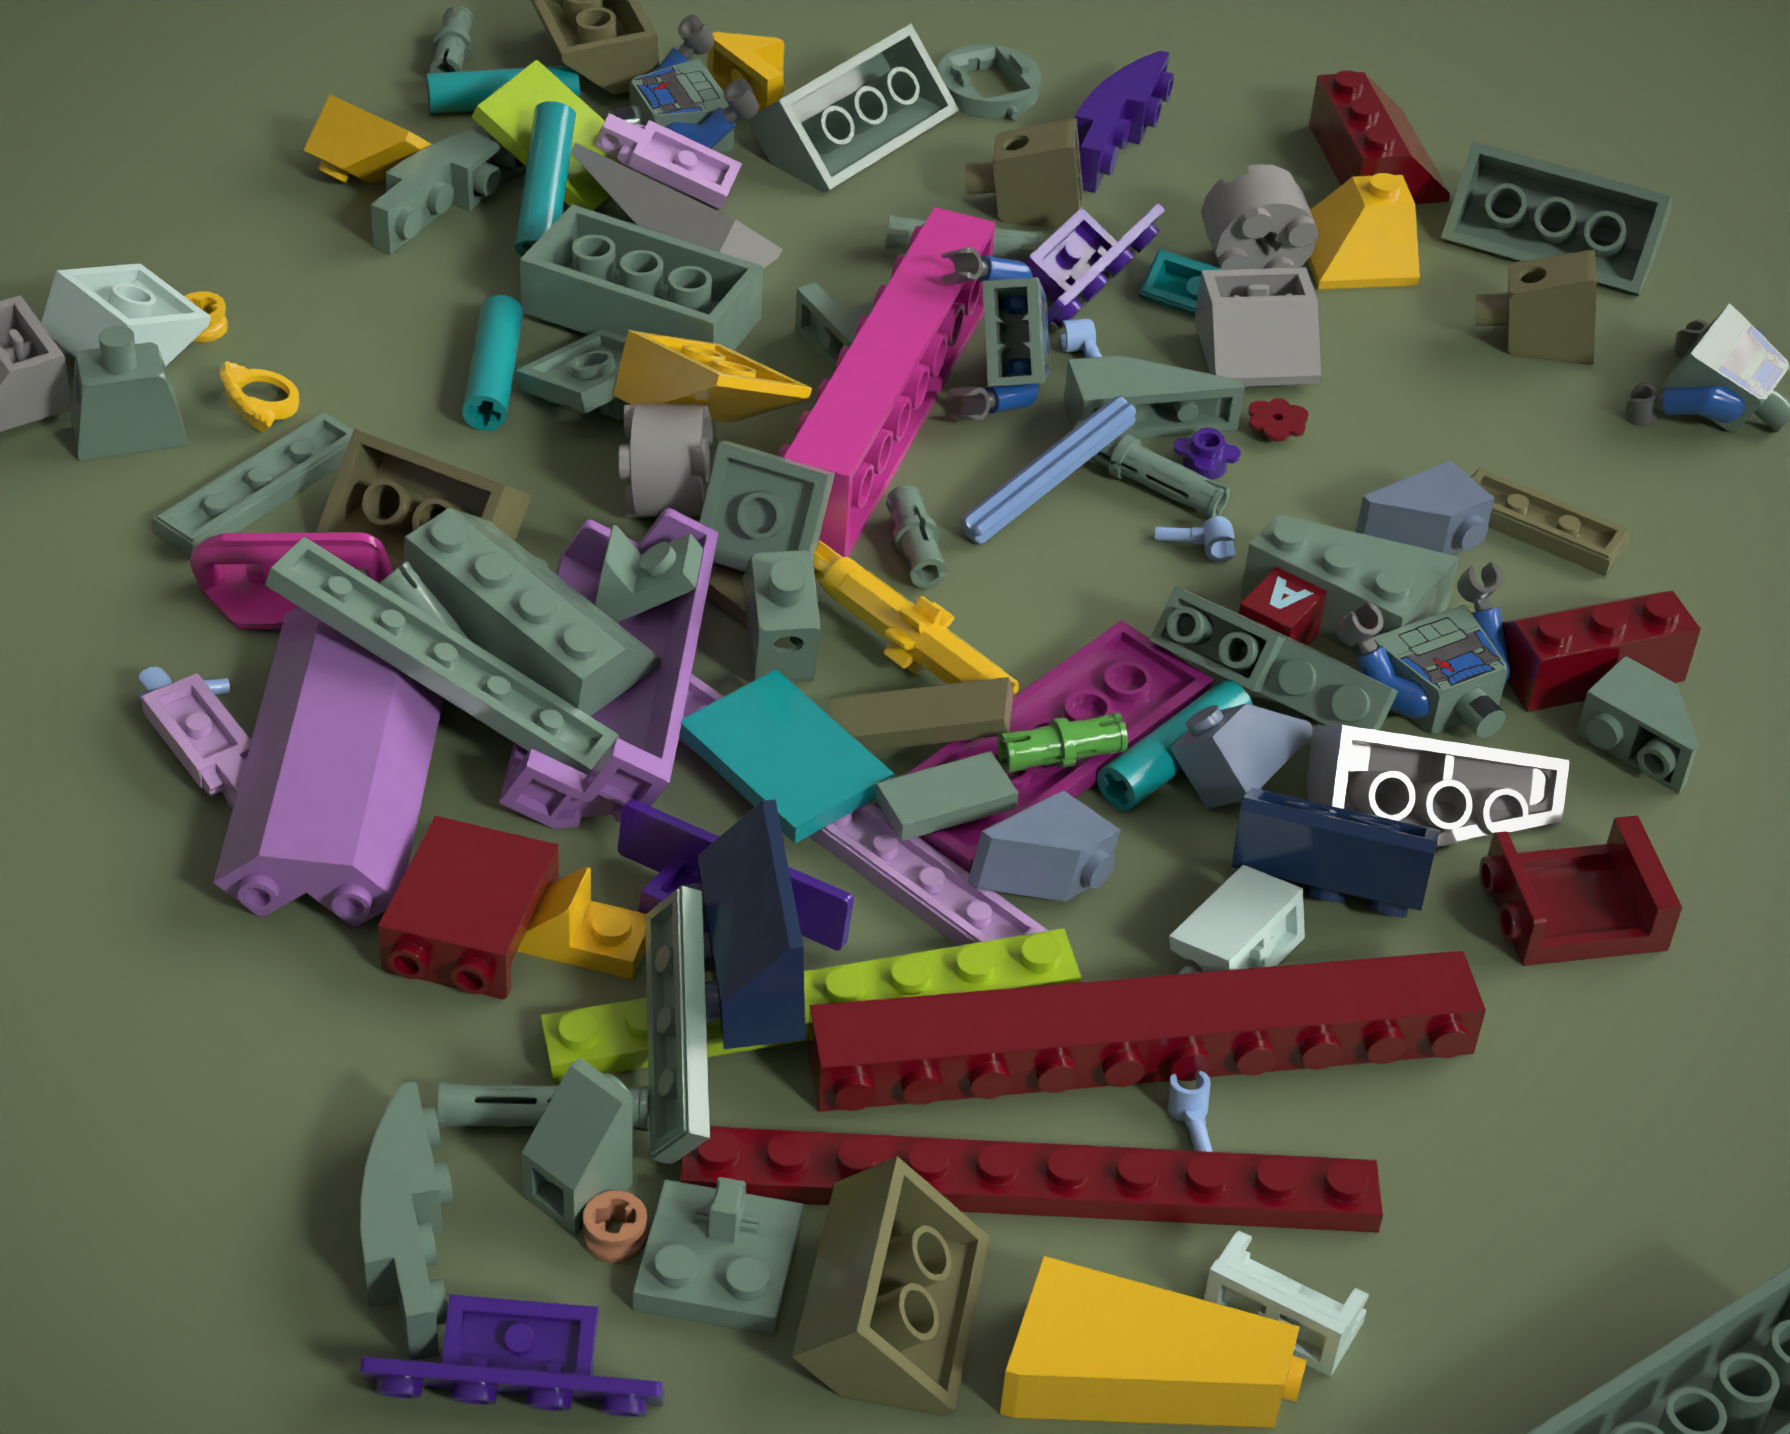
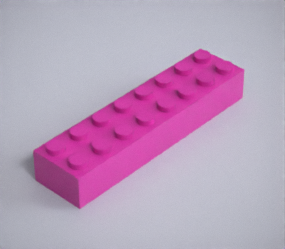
(891, 373)

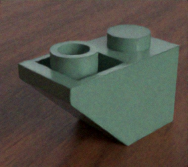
(1641, 723)
(579, 1145)

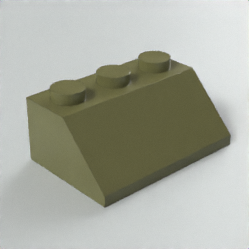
(601, 39)
(397, 490)
(892, 1292)

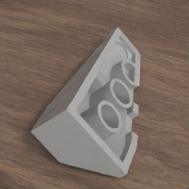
(674, 213)
(1434, 782)

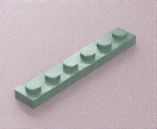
(438, 657)

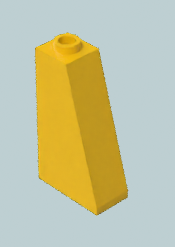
(1145, 1355)

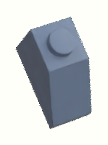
(1429, 510)
(1236, 750)
(1046, 851)

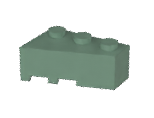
(1354, 570)

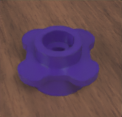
(1207, 453)

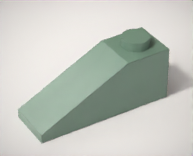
(1164, 396)

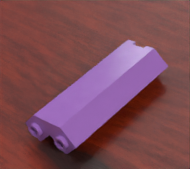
(644, 716)
(329, 778)

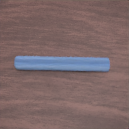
(1048, 470)

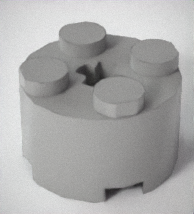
(1259, 220)
(666, 458)

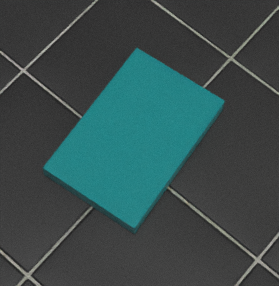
(787, 749)

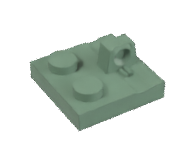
(579, 374)
(763, 504)
(718, 1256)

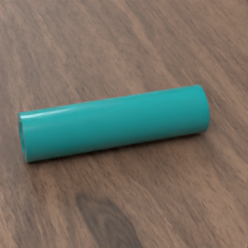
(467, 89)
(545, 172)
(493, 363)
(1151, 761)

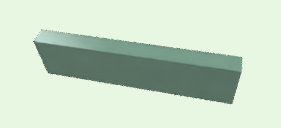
(256, 484)
(676, 1026)

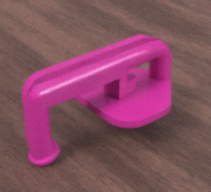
(236, 566)

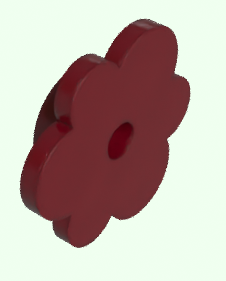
(1277, 419)

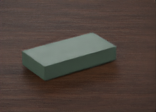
(946, 795)

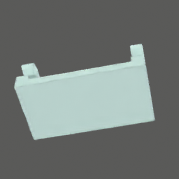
(1242, 924)
(1251, 1287)

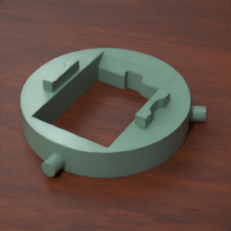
(1016, 67)

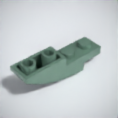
(445, 174)
(1271, 663)
(402, 1215)

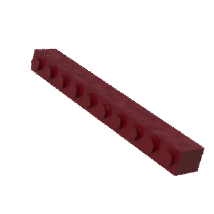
(1142, 1030)

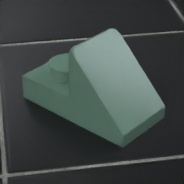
(825, 323)
(641, 581)

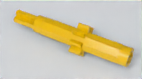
(915, 630)

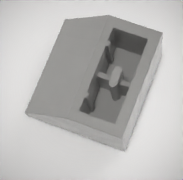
(1260, 326)
(30, 368)

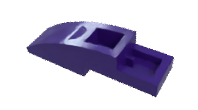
(1120, 113)

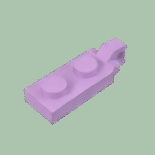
(670, 158)
(200, 734)

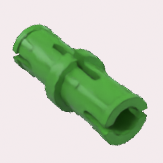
(1062, 742)

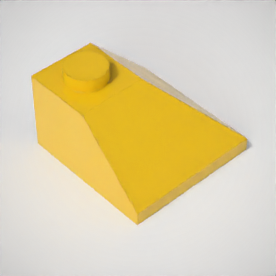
(359, 142)
(1366, 235)

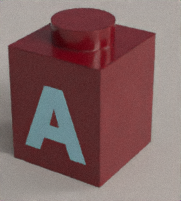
(1286, 605)

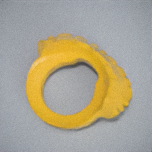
(254, 411)

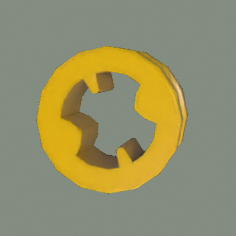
(214, 307)

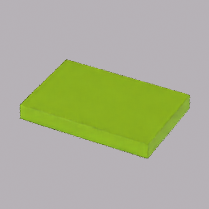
(510, 118)

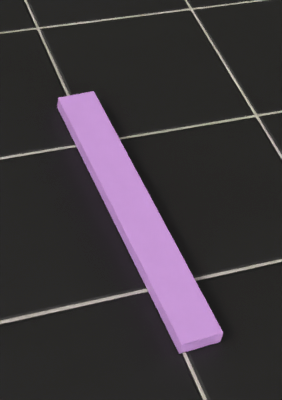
(907, 869)

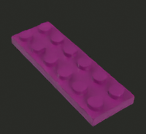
(1107, 676)

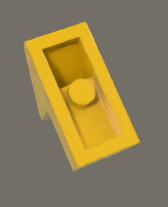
(749, 58)
(584, 931)

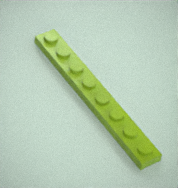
(616, 1034)

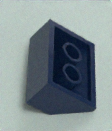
(1336, 851)
(752, 934)

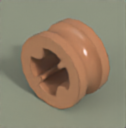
(615, 1207)

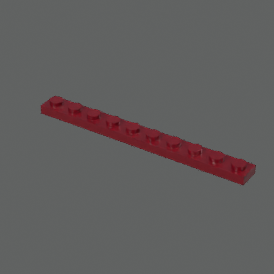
(1057, 1178)

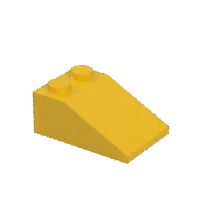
(701, 373)

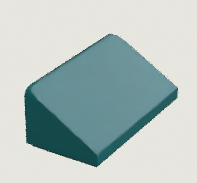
(1174, 281)

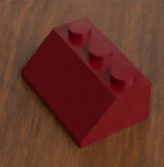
(1370, 135)
(1569, 650)

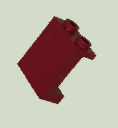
(1582, 898)
(466, 906)

